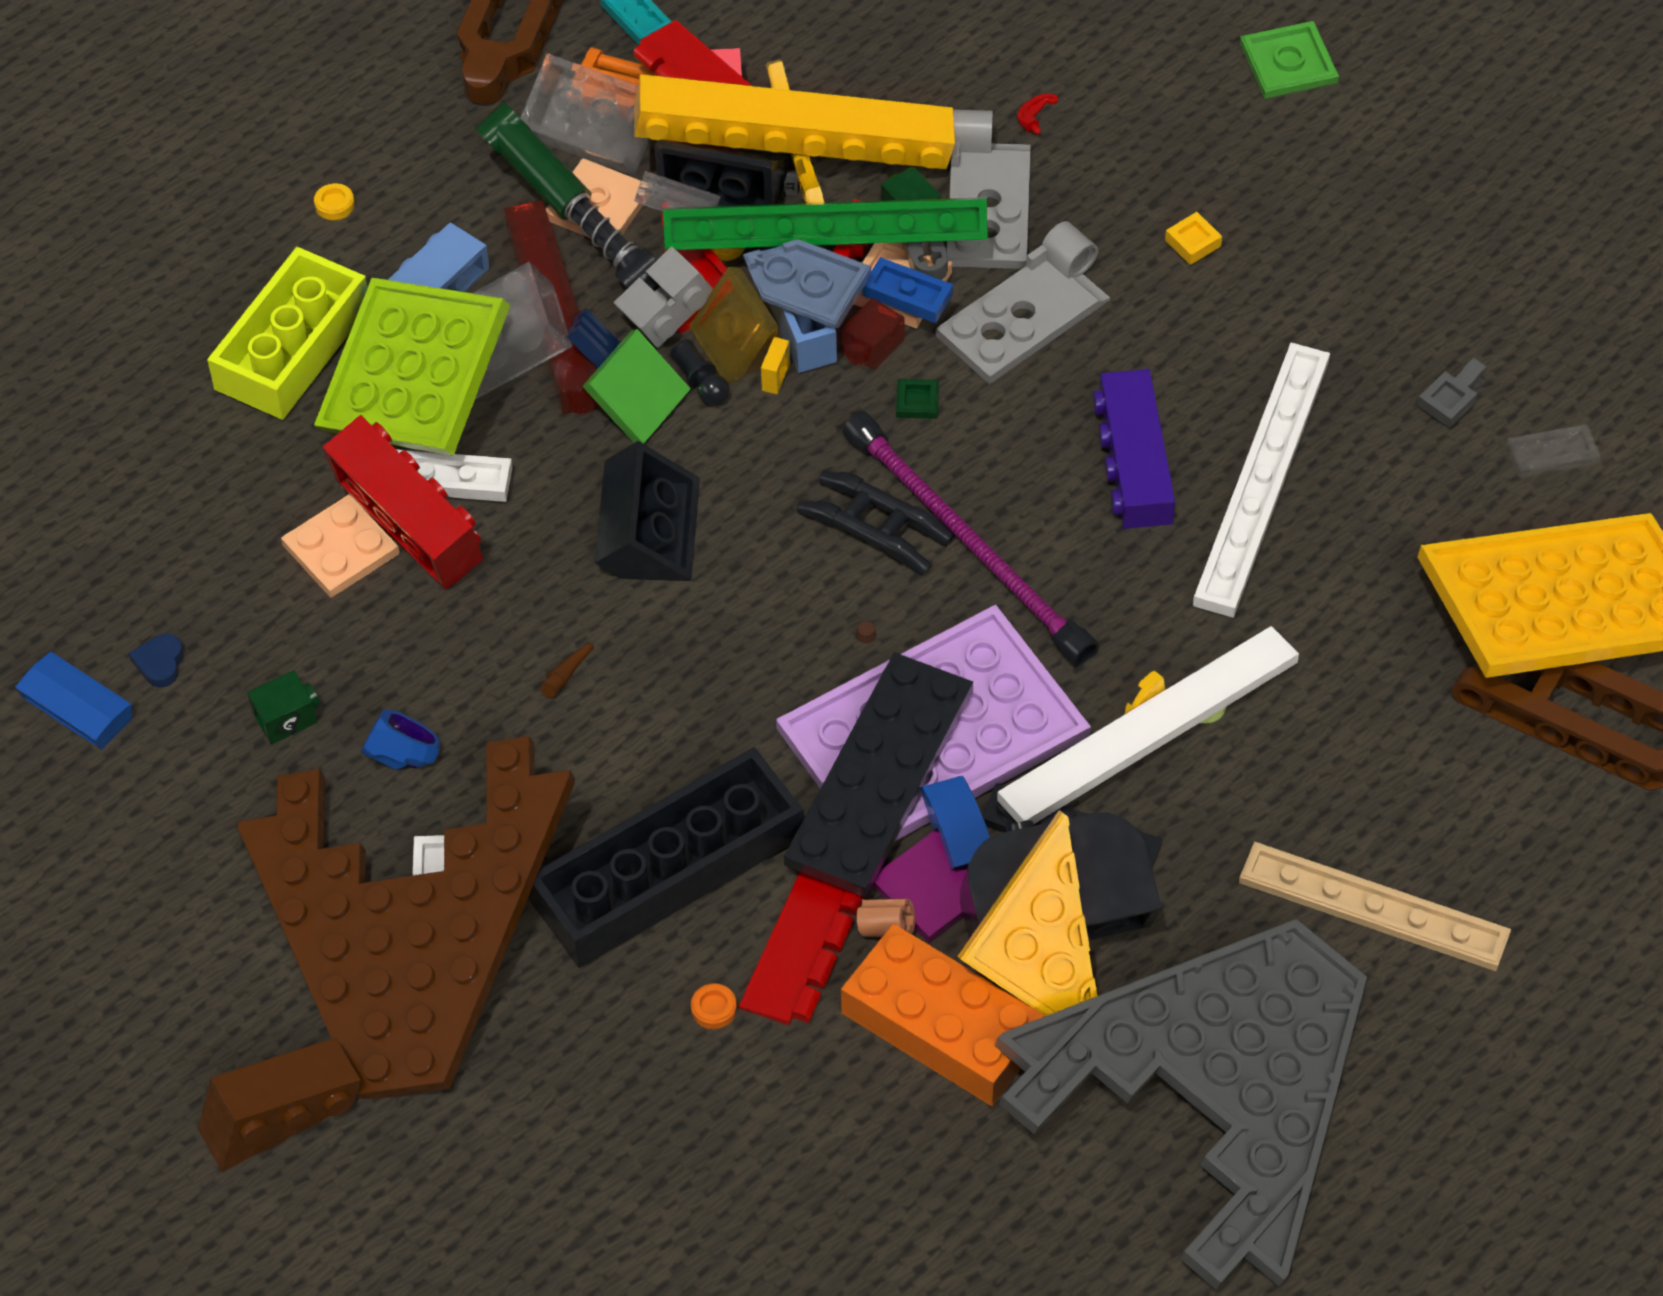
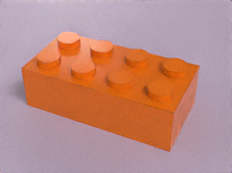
(936, 1012)

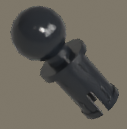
(712, 387)

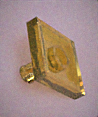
(733, 325)

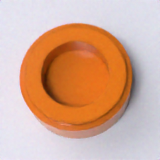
(713, 1006)

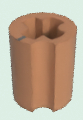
(878, 915)

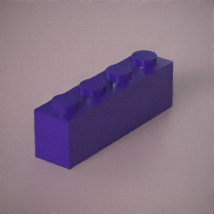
(1135, 449)

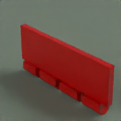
(680, 54)
(797, 951)

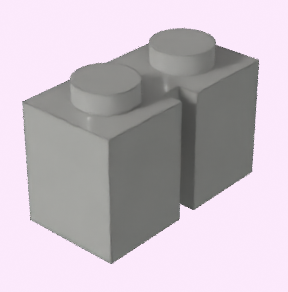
(676, 300)

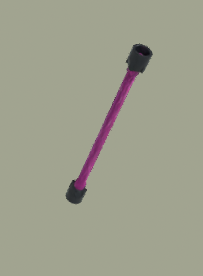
(1072, 640)

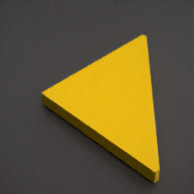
(1036, 929)

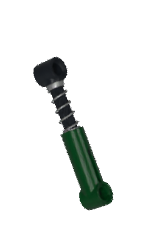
(563, 191)

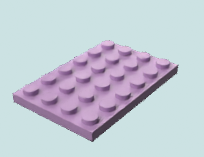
(1006, 727)

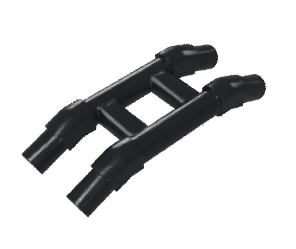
(885, 536)

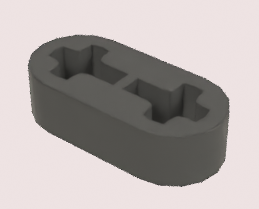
(935, 249)

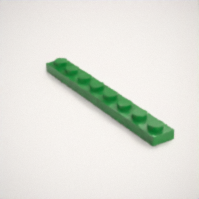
(826, 223)

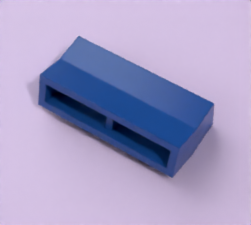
(75, 700)

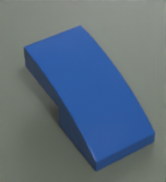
(956, 817)

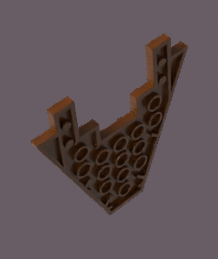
(413, 956)

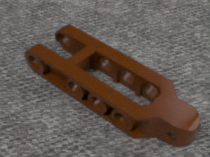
(494, 64)
(1568, 730)

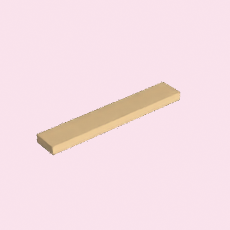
(1375, 906)

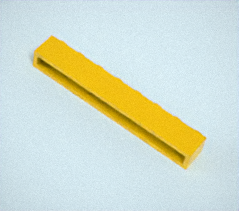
(793, 122)

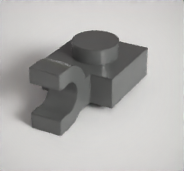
(1452, 396)

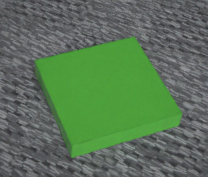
(1289, 59)
(636, 387)

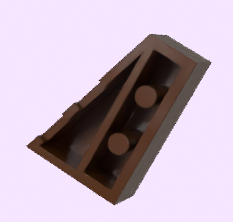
(275, 1100)

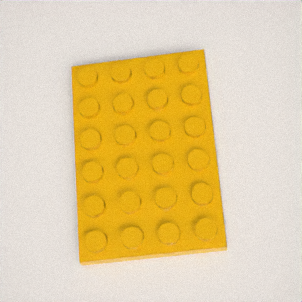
(1554, 593)

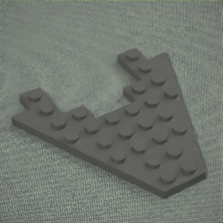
(1249, 1042)

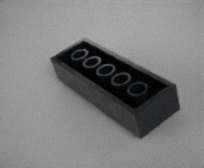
(666, 856)

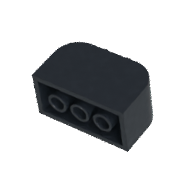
(1111, 867)

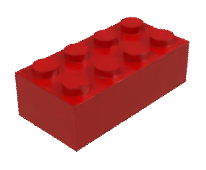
(403, 501)

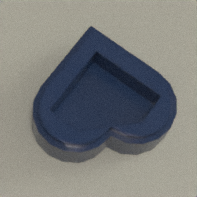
(158, 659)

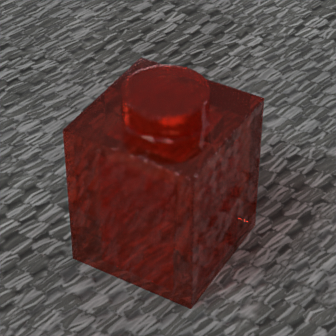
(872, 334)

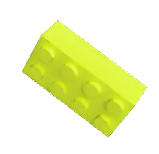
(288, 333)

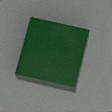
(917, 398)

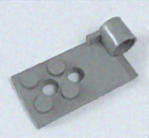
(994, 172)
(1048, 286)

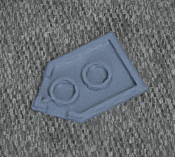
(808, 280)

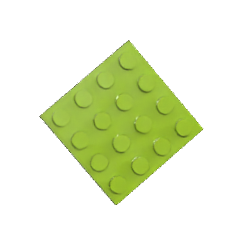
(414, 363)

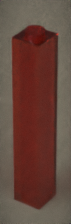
(535, 242)

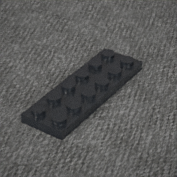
(878, 774)

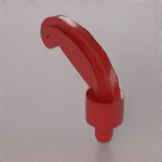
(1031, 108)

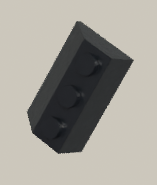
(726, 172)
(647, 516)

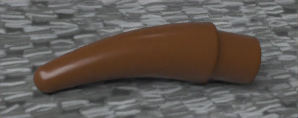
(562, 673)

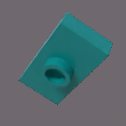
(636, 17)

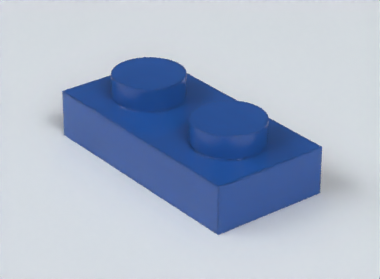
(908, 290)

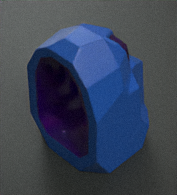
(401, 741)

